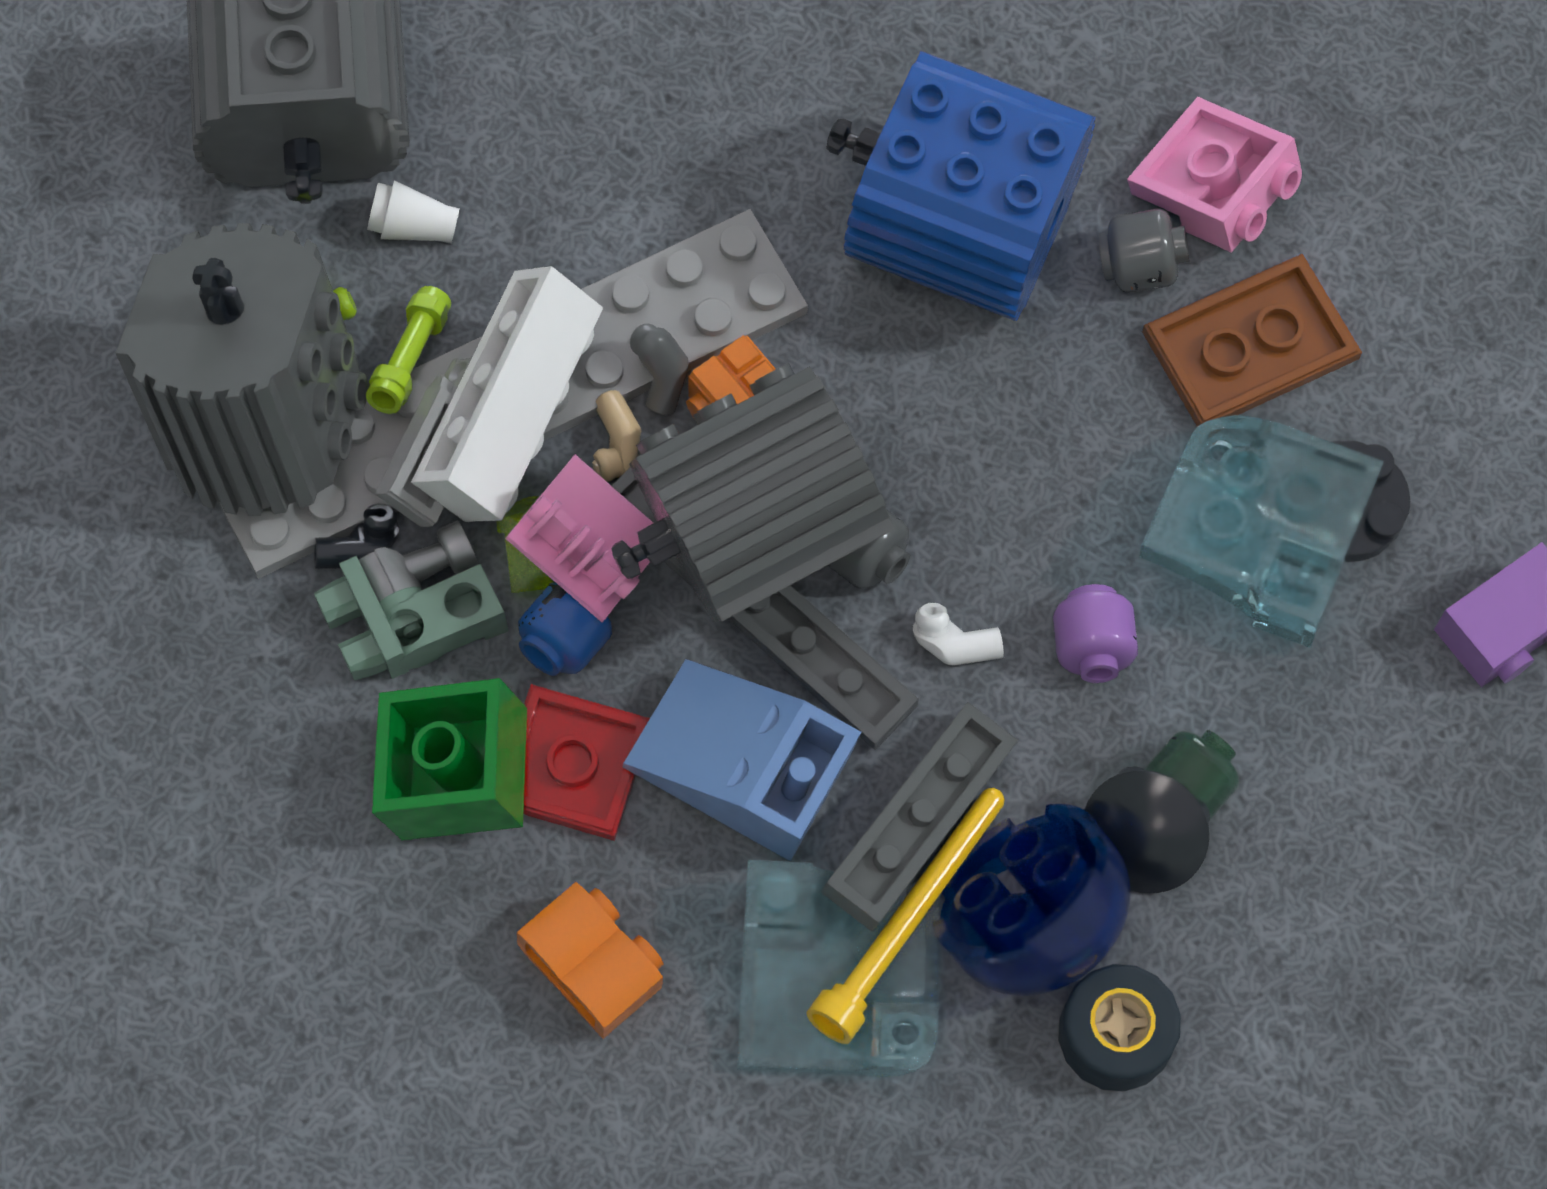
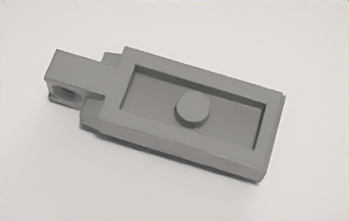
(396, 483)

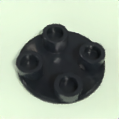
(1154, 827)

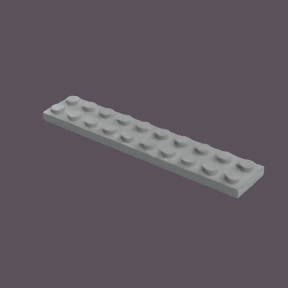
(697, 290)

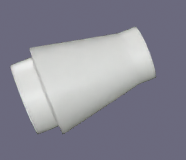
(410, 215)

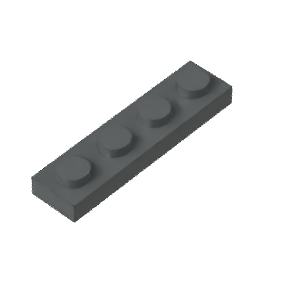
(919, 816)

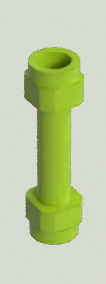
(392, 382)

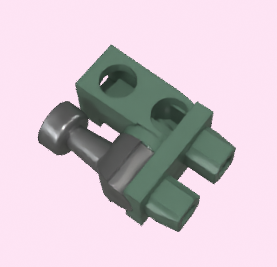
(404, 621)

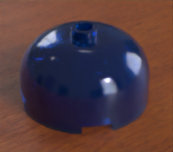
(1061, 922)

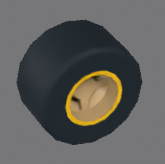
(1124, 1003)

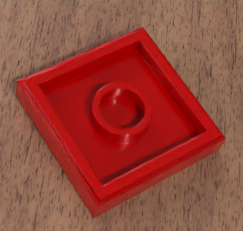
(578, 761)

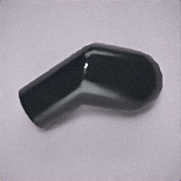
(377, 531)

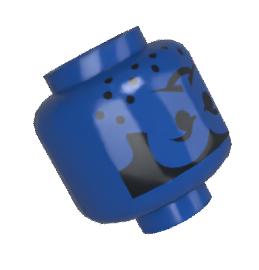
(560, 633)

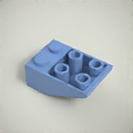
(743, 754)

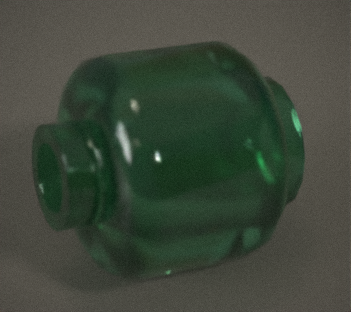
(1200, 765)

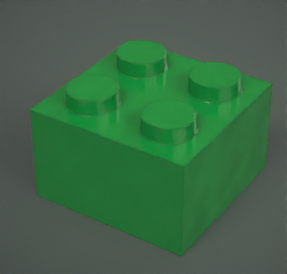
(450, 759)

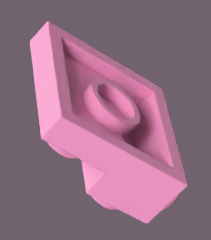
(1218, 173)

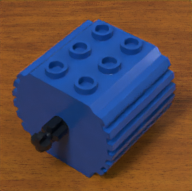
(964, 184)

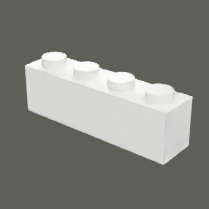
(508, 395)

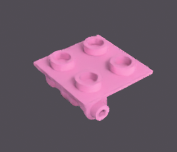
(573, 533)

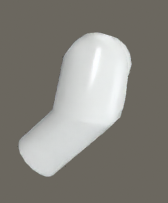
(950, 643)

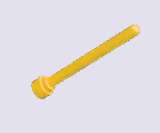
(840, 1010)

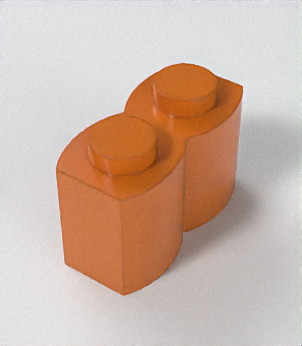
(591, 958)

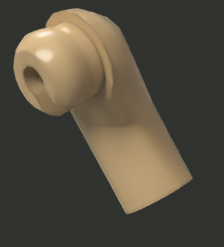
(623, 436)

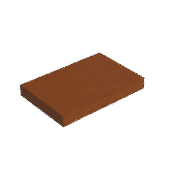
(1252, 341)

